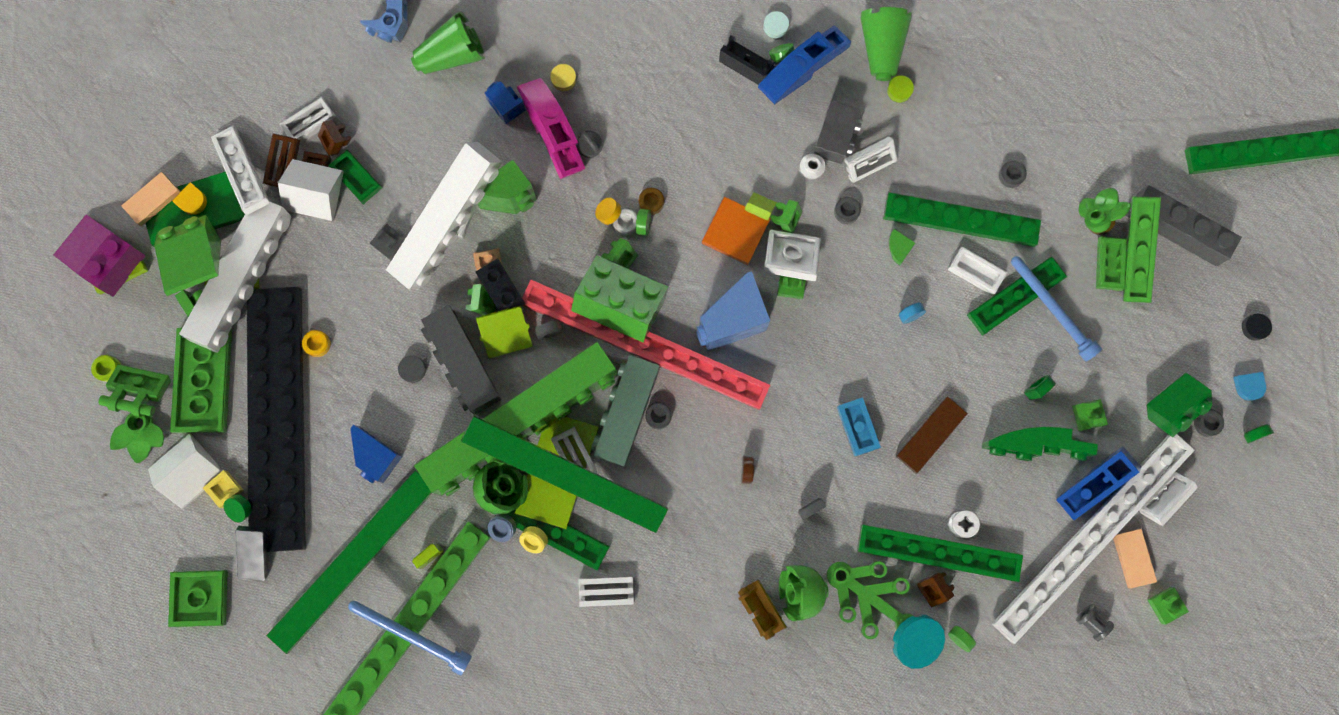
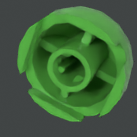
(500, 487)
(803, 592)

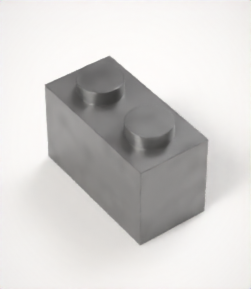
(837, 132)

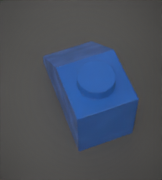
(372, 456)

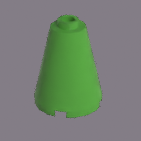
(885, 39)
(448, 47)

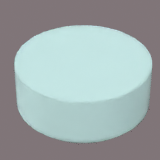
(776, 24)

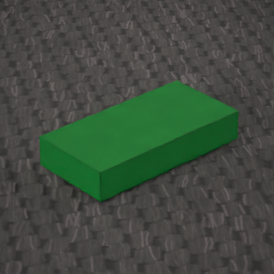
(356, 177)

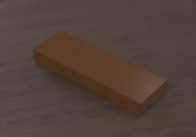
(931, 435)

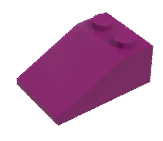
(99, 255)

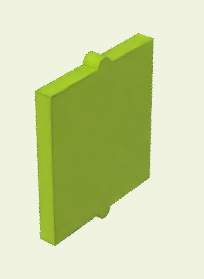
(504, 332)

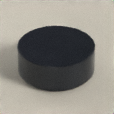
(1256, 327)

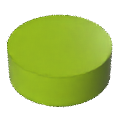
(900, 89)
(104, 367)

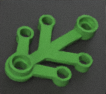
(866, 594)

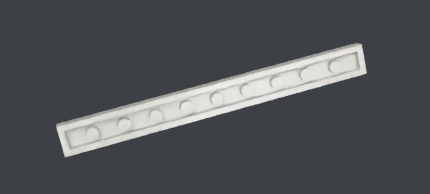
(1092, 538)

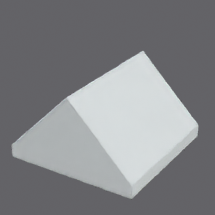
(310, 189)
(183, 471)

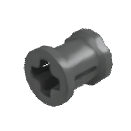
(1095, 622)

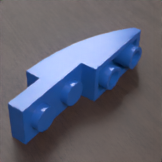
(802, 63)

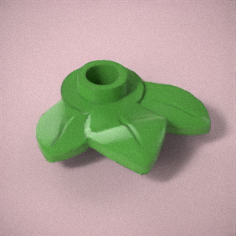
(1103, 210)
(135, 439)

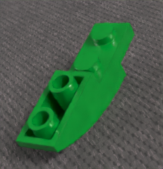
(1030, 443)

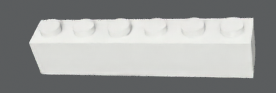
(444, 215)
(238, 272)

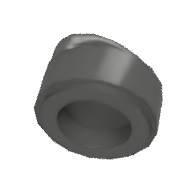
(589, 144)

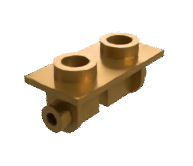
(766, 615)

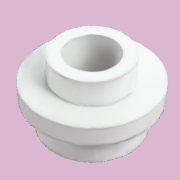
(812, 173)

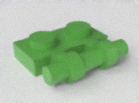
(136, 383)

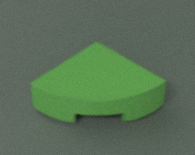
(899, 246)

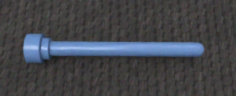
(1087, 347)
(455, 660)

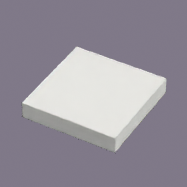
(792, 255)

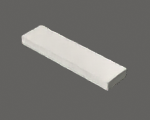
(240, 170)

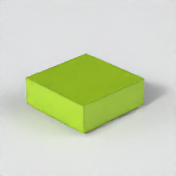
(760, 206)
(427, 555)

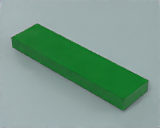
(1014, 297)
(569, 541)

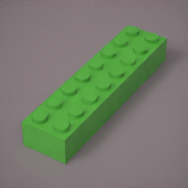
(522, 417)

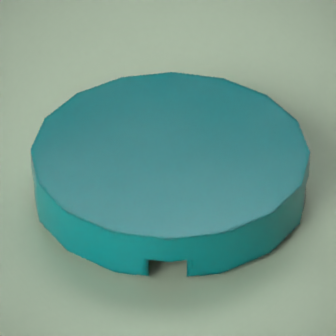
(918, 641)

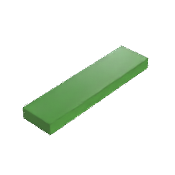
(1141, 249)

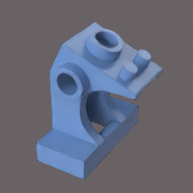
(395, 26)

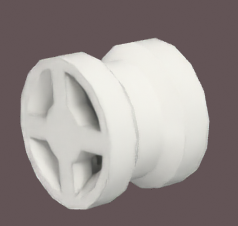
(957, 524)

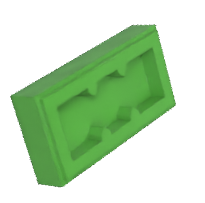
(1111, 263)

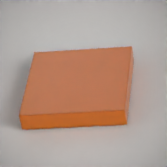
(735, 231)

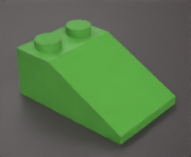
(187, 254)

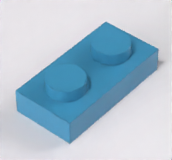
(858, 427)

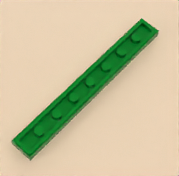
(564, 474)
(350, 563)

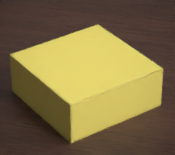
(222, 488)

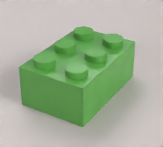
(619, 298)

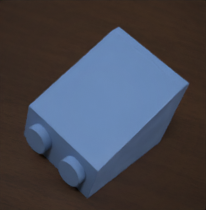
(734, 316)

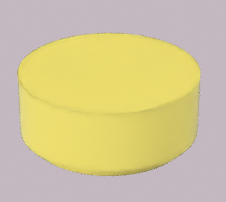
(563, 77)
(533, 539)

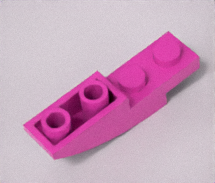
(553, 126)

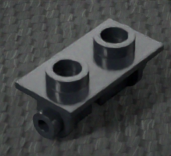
(499, 286)

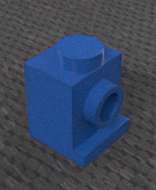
(504, 101)

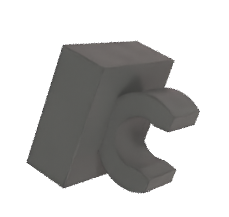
(387, 241)

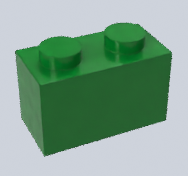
(1179, 405)

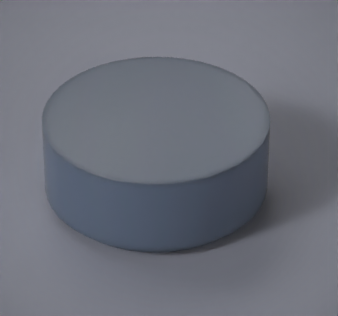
(502, 527)

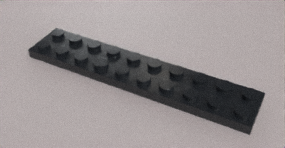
(276, 417)

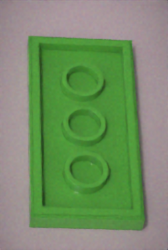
(200, 387)

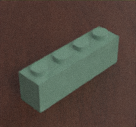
(626, 411)

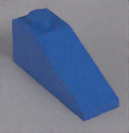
(1099, 483)

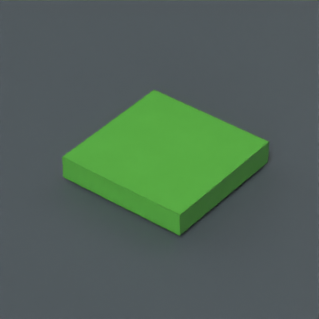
(198, 598)

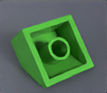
(509, 191)

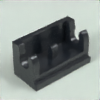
(745, 61)

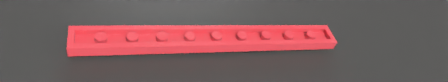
(653, 349)

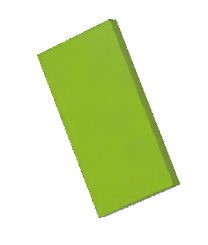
(545, 500)

